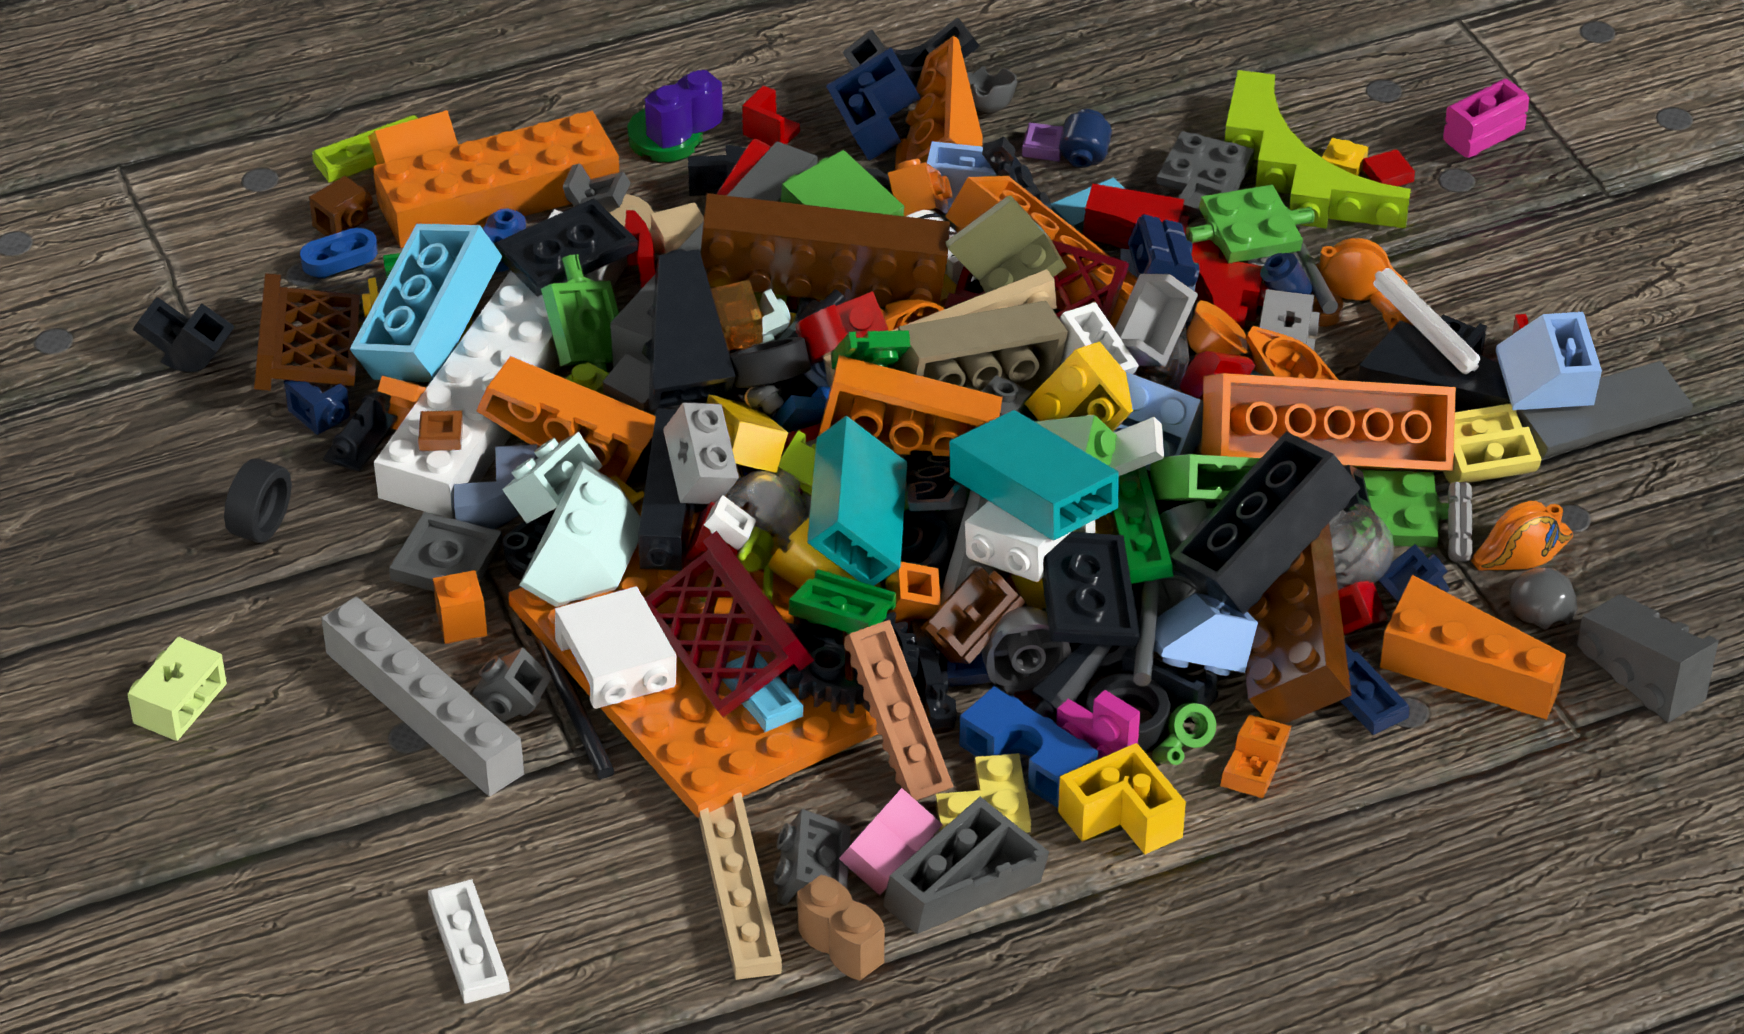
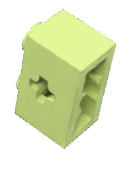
(177, 688)

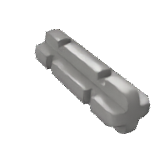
(1460, 521)

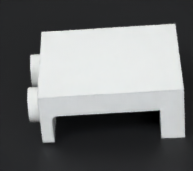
(1009, 543)
(617, 646)

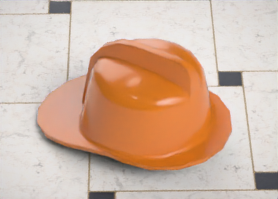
(1215, 331)

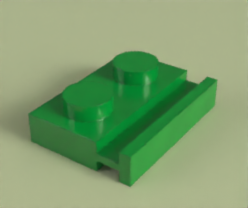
(875, 347)
(841, 602)

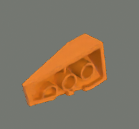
(945, 107)

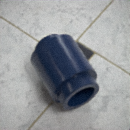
(1285, 274)

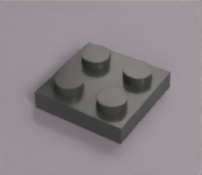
(444, 548)

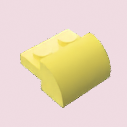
(1491, 445)

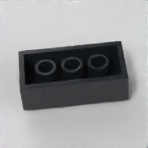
(1265, 522)

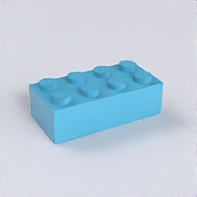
(426, 302)

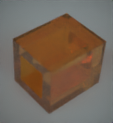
(738, 315)

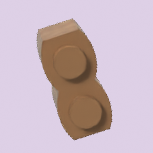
(840, 927)

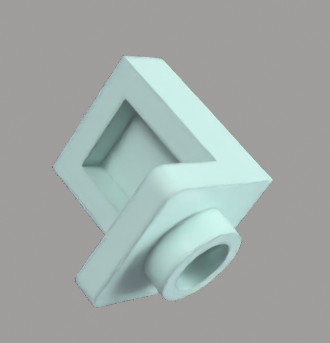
(775, 317)

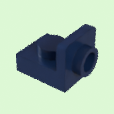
(317, 409)
(1413, 563)

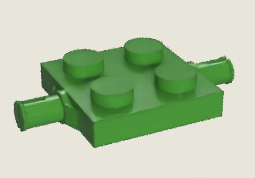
(1250, 224)
(581, 317)
(1407, 505)

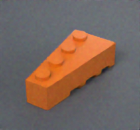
(546, 407)
(905, 408)
(1470, 651)

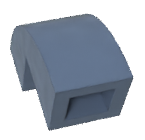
(486, 502)

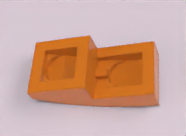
(1255, 756)

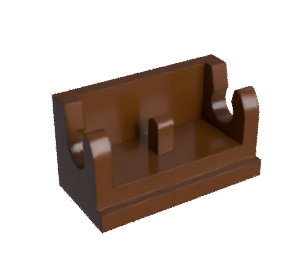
(969, 614)

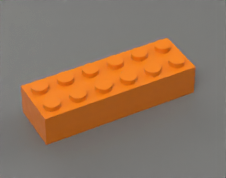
(502, 171)
(984, 192)
(1355, 420)

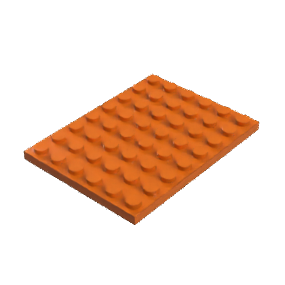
(679, 727)

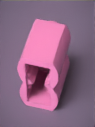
(890, 840)

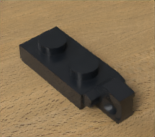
(1002, 159)
(932, 681)

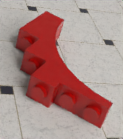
(1229, 286)

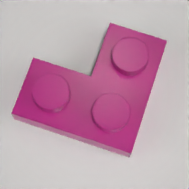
(1107, 729)

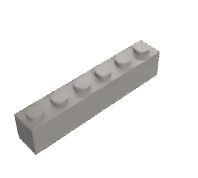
(423, 696)

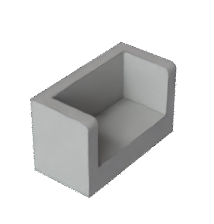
(1154, 317)

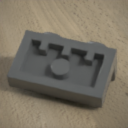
(808, 850)

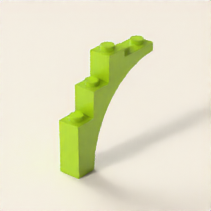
(1297, 170)

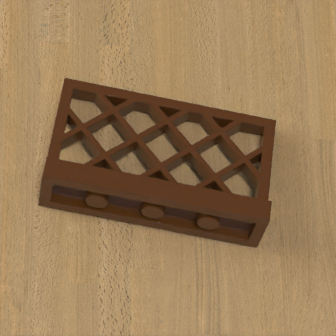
(278, 332)

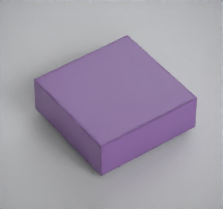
(1042, 142)

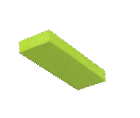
(348, 155)

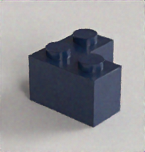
(870, 97)

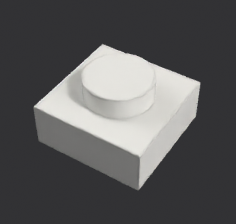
(730, 522)

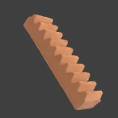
(898, 711)

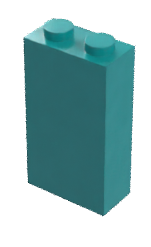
(1034, 474)
(857, 502)

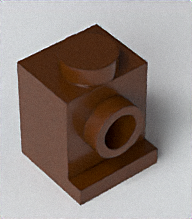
(339, 206)

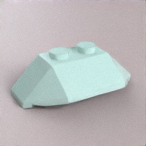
(585, 541)

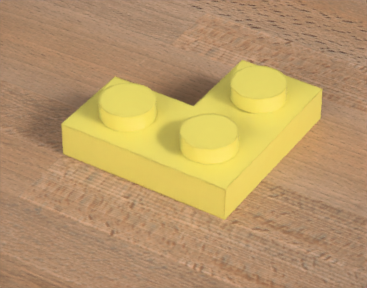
(999, 783)

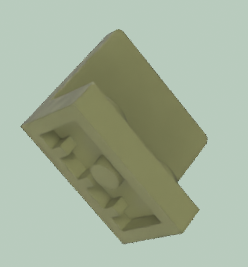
(1005, 246)

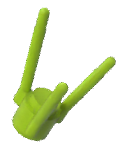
(756, 555)

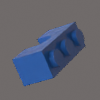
(1006, 726)

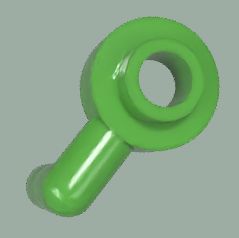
(1170, 749)

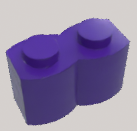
(684, 108)

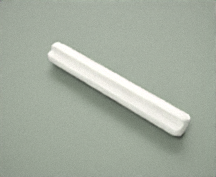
(1427, 321)

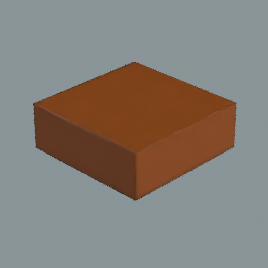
(440, 430)

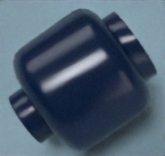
(1085, 137)

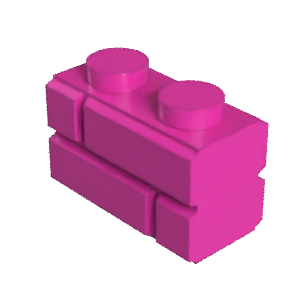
(1486, 118)

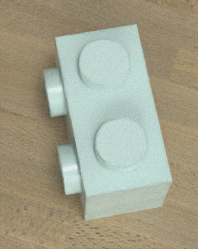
(543, 481)

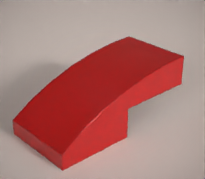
(645, 255)

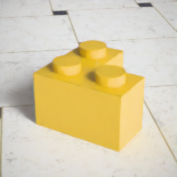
(1124, 792)

